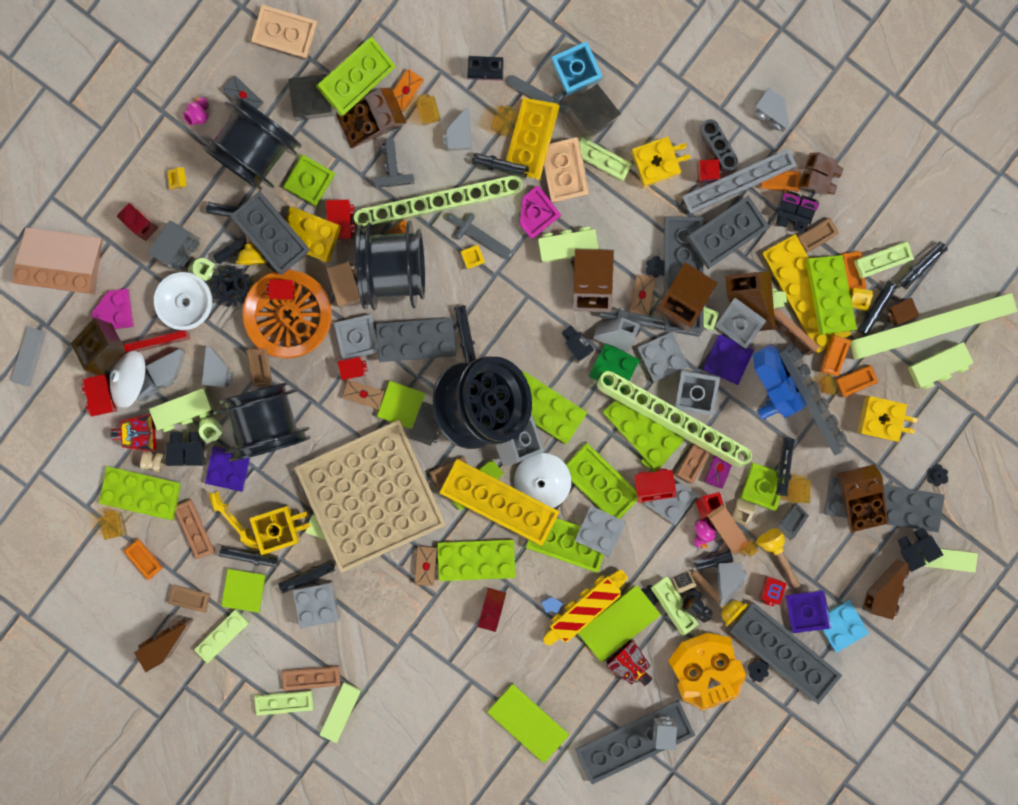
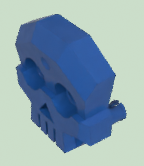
(778, 383)

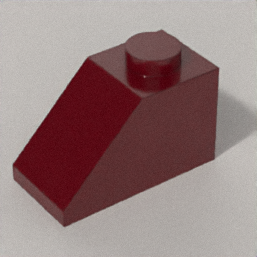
(491, 609)

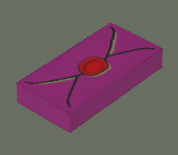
(718, 472)

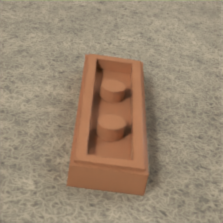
(794, 333)
(693, 462)
(194, 529)
(728, 529)
(311, 678)

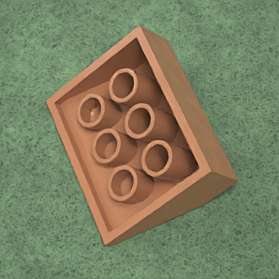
(58, 261)

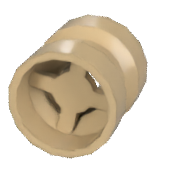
(152, 461)

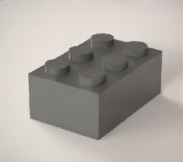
(174, 245)

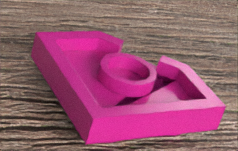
(537, 212)
(115, 309)

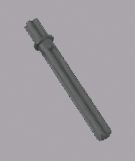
(643, 320)

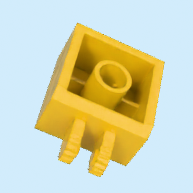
(662, 151)
(894, 418)
(284, 520)

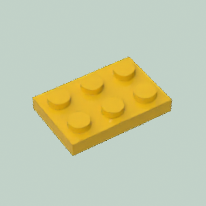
(315, 231)

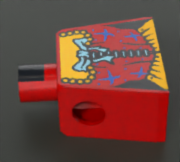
(137, 433)

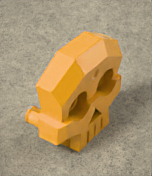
(701, 656)

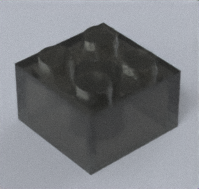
(307, 99)
(592, 112)
(425, 426)

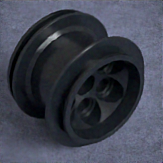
(250, 143)
(389, 265)
(482, 402)
(262, 422)

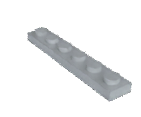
(739, 181)

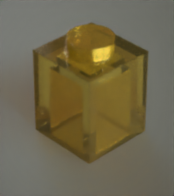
(428, 109)
(504, 120)
(799, 490)
(112, 525)

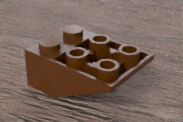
(372, 117)
(593, 280)
(755, 292)
(686, 296)
(863, 497)
(885, 593)
(155, 652)

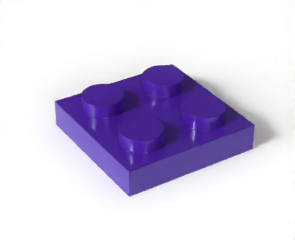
(728, 359)
(225, 473)
(808, 611)

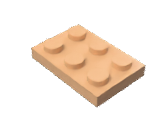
(284, 31)
(566, 170)

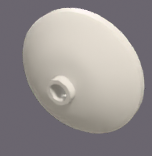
(170, 297)
(127, 379)
(548, 469)

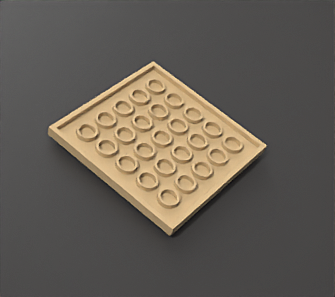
(370, 496)

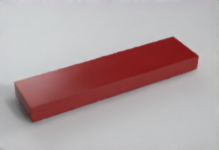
(157, 341)

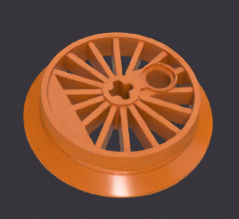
(257, 300)

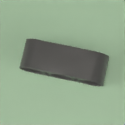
(719, 136)

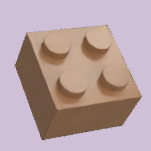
(344, 284)

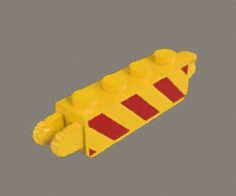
(586, 608)

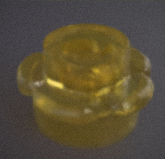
(750, 549)

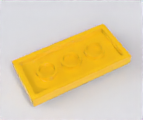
(533, 135)

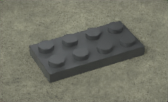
(727, 232)
(270, 233)
(415, 340)

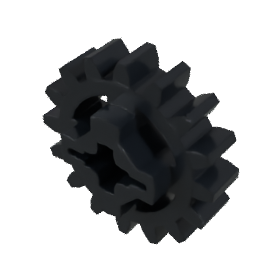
(226, 293)

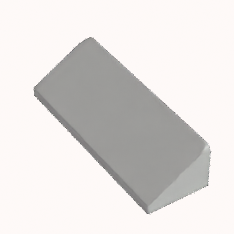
(28, 356)

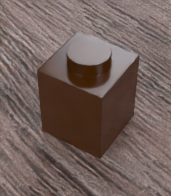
(902, 312)

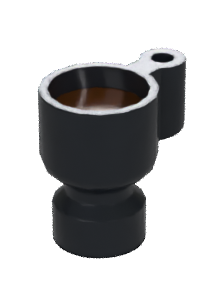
(695, 607)

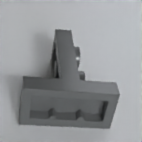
(392, 169)

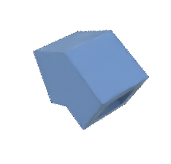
(551, 604)

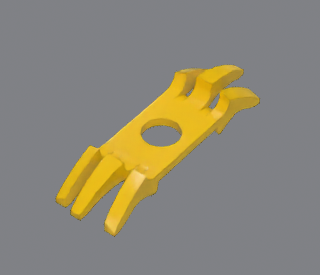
(218, 505)

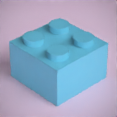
(576, 68)

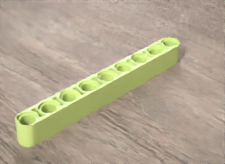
(446, 195)
(933, 326)
(683, 419)

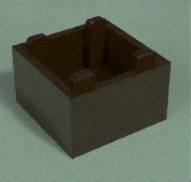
(98, 346)

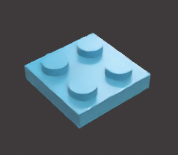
(846, 626)

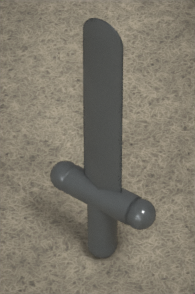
(534, 92)
(466, 227)

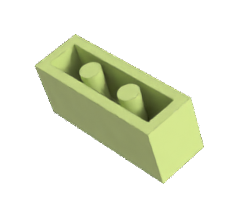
(563, 246)
(940, 366)
(182, 410)

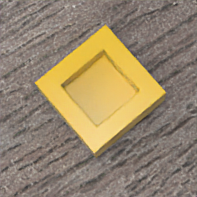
(176, 178)
(473, 257)
(861, 298)

